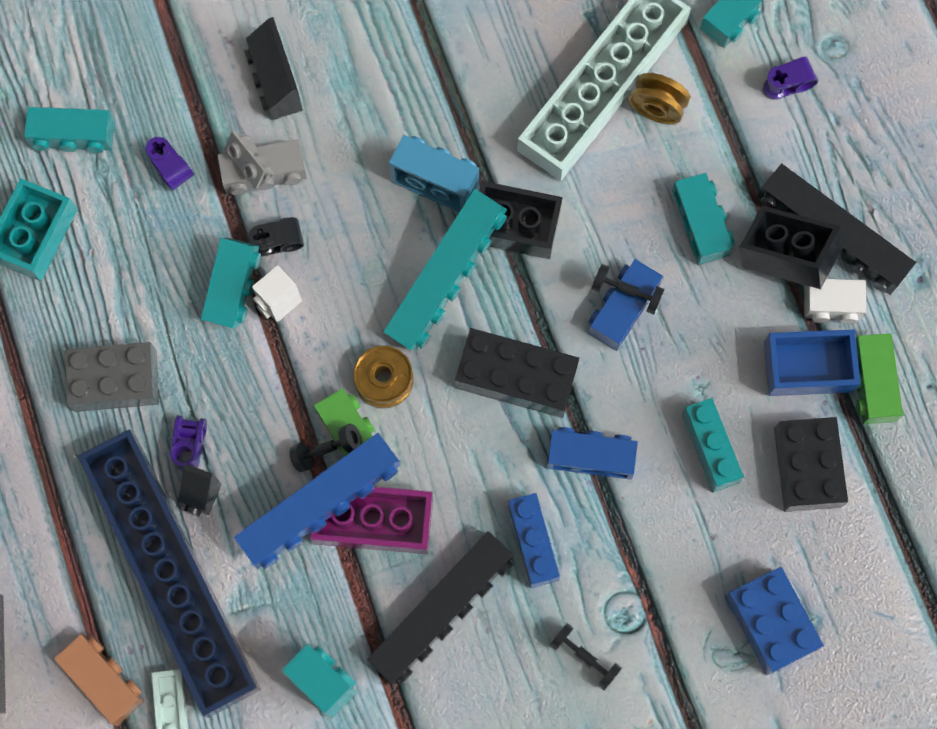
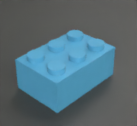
(433, 173)

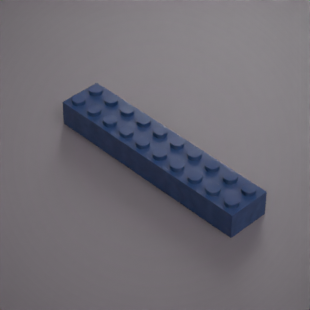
(169, 574)

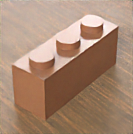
(100, 679)

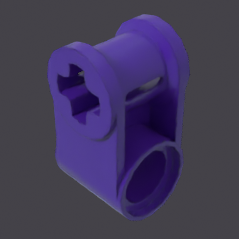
(790, 79)
(169, 165)
(188, 436)

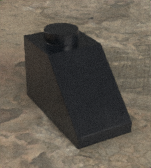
(198, 490)

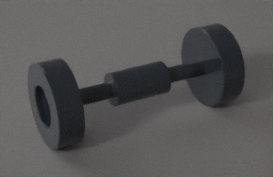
(627, 289)
(302, 457)
(585, 656)

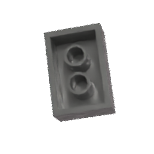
(112, 377)

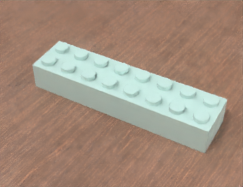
(601, 83)

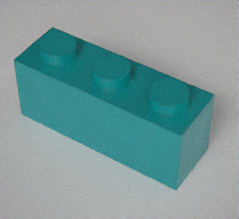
(69, 129)
(703, 218)
(231, 282)
(712, 445)

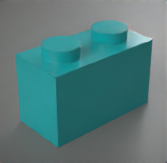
(727, 19)

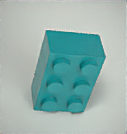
(33, 228)
(314, 675)

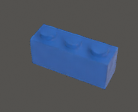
(620, 310)
(592, 453)
(533, 540)

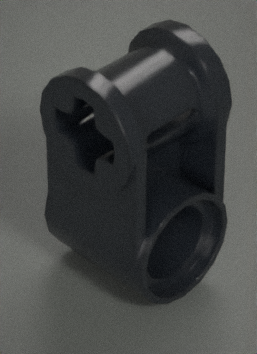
(279, 236)

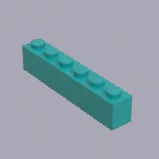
(445, 271)

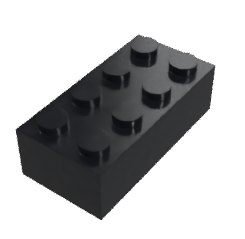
(516, 372)

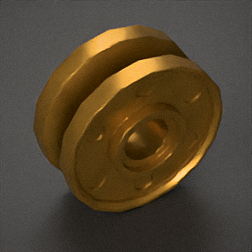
(659, 98)
(380, 360)

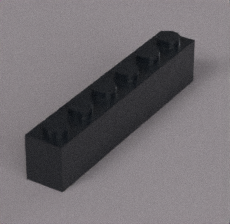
(862, 247)
(440, 608)

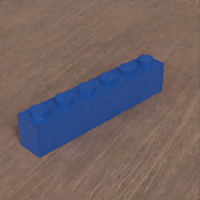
(317, 502)

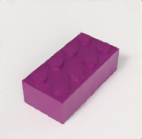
(382, 521)

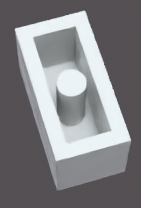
(276, 294)
(836, 300)

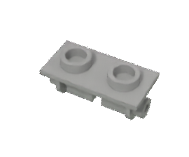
(243, 153)

